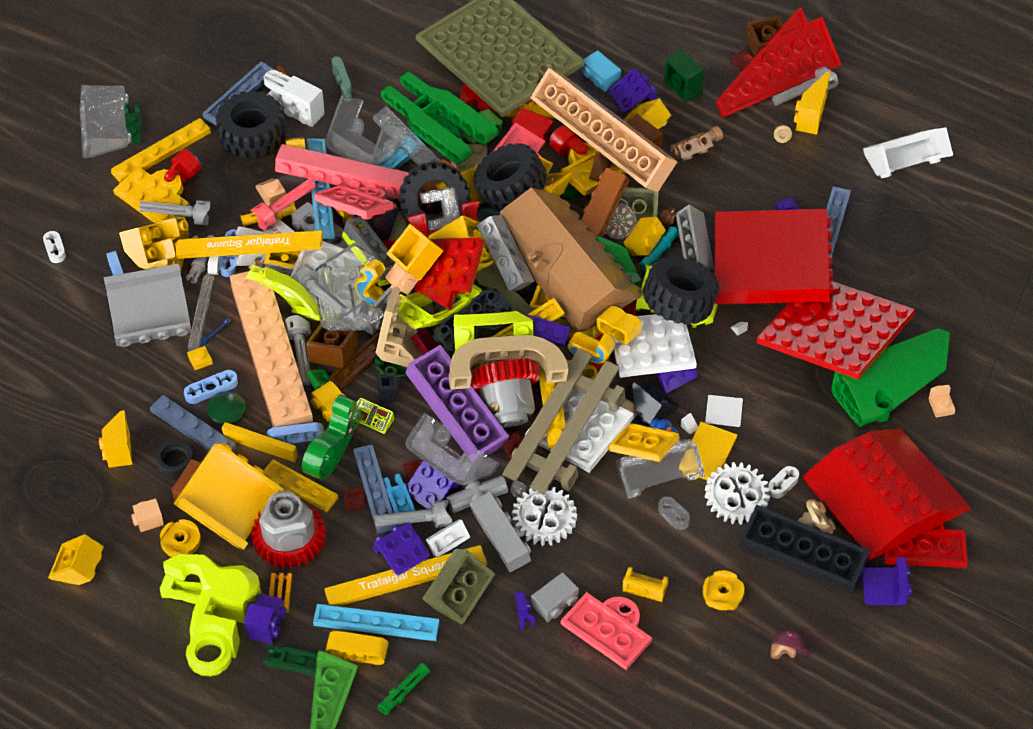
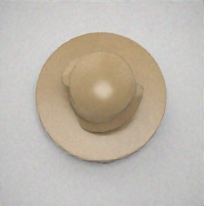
(816, 517)

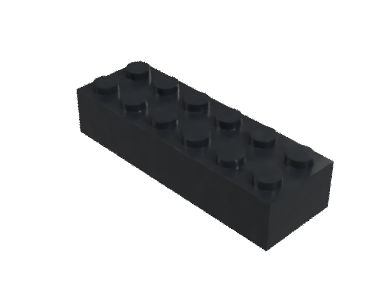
(804, 548)

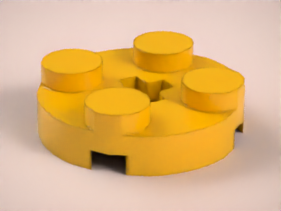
(178, 529)
(722, 601)

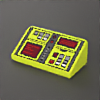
(375, 416)

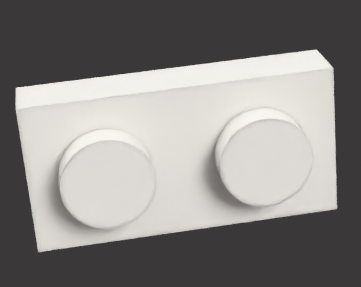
(448, 538)

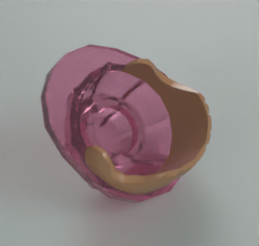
(789, 643)

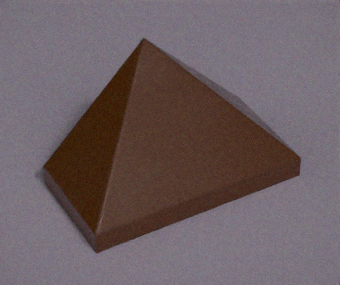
(599, 165)

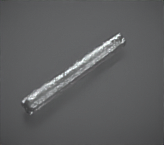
(201, 312)

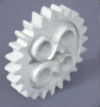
(719, 497)
(561, 520)

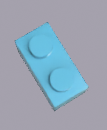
(601, 71)

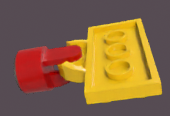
(580, 157)
(160, 187)

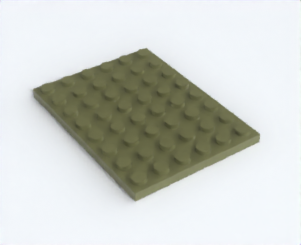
(498, 51)

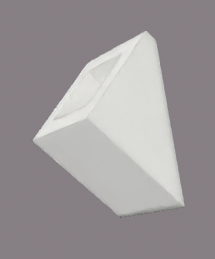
(740, 327)
(689, 424)

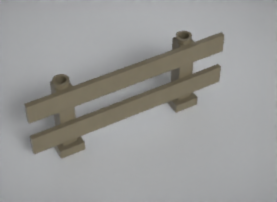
(552, 466)

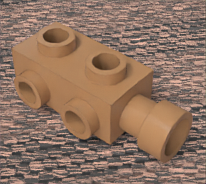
(696, 144)

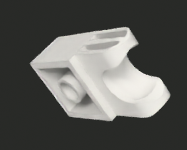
(296, 97)

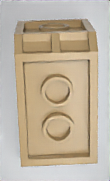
(396, 344)

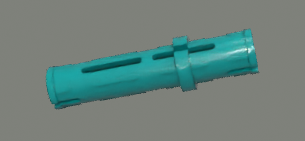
(661, 246)

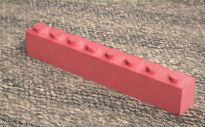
(338, 170)

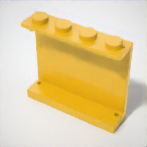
(227, 494)

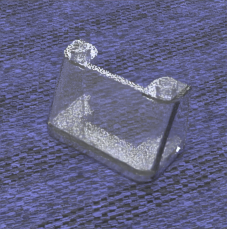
(103, 120)
(429, 443)

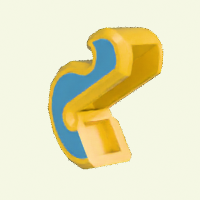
(365, 284)
(599, 349)

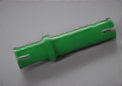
(387, 705)

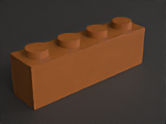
(604, 201)

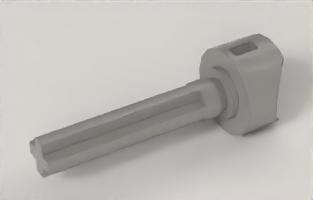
(800, 89)
(198, 212)
(309, 280)
(298, 333)
(436, 514)

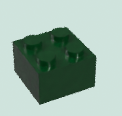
(683, 76)

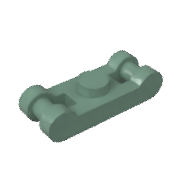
(341, 76)

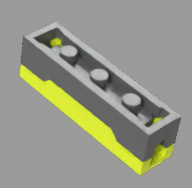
(360, 233)

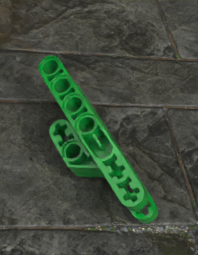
(432, 127)

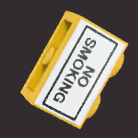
(281, 261)

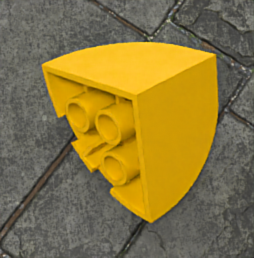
(465, 228)

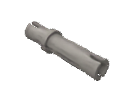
(198, 266)

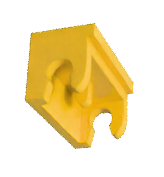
(644, 585)

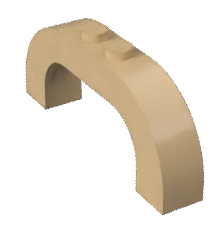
(506, 348)

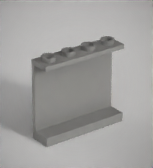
(147, 305)

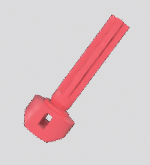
(266, 214)

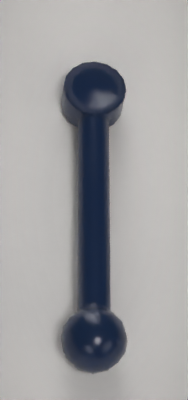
(204, 340)

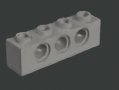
(304, 221)
(505, 253)

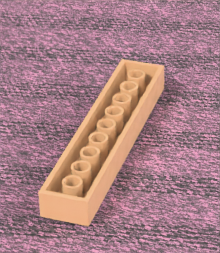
(604, 130)
(271, 352)

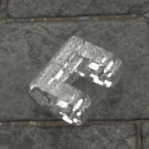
(449, 206)

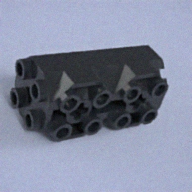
(486, 302)

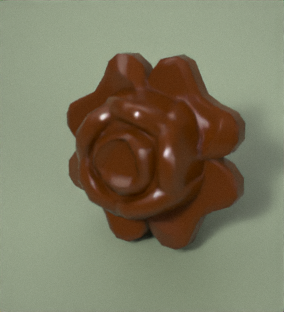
(668, 217)

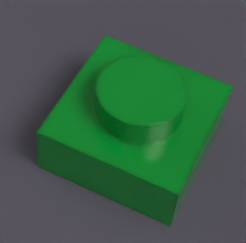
(318, 378)

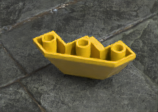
(155, 243)

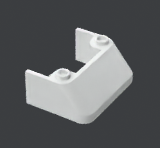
(908, 150)

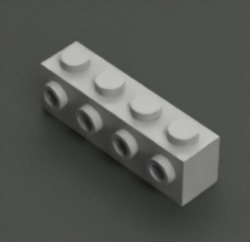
(694, 236)
(500, 531)

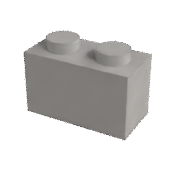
(555, 597)

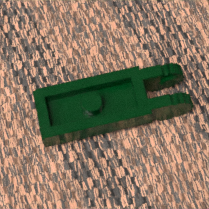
(134, 123)
(292, 660)

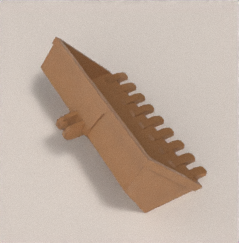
(567, 258)

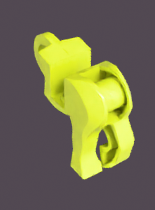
(219, 602)

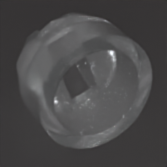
(518, 488)

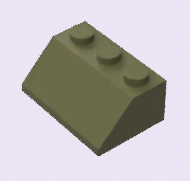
(641, 200)
(458, 585)

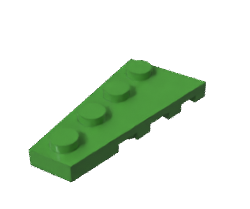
(330, 689)

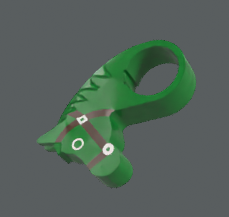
(329, 446)

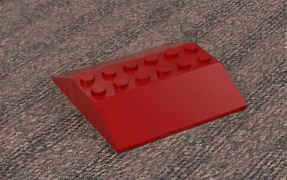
(884, 490)

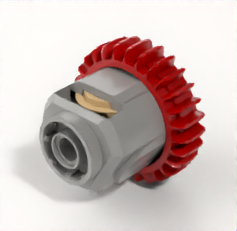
(507, 389)
(288, 531)

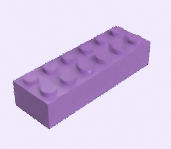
(458, 409)

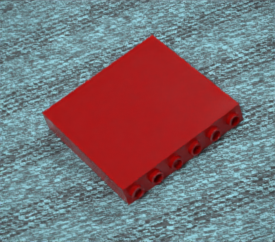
(773, 256)

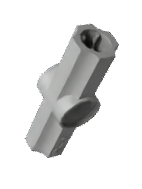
(461, 500)

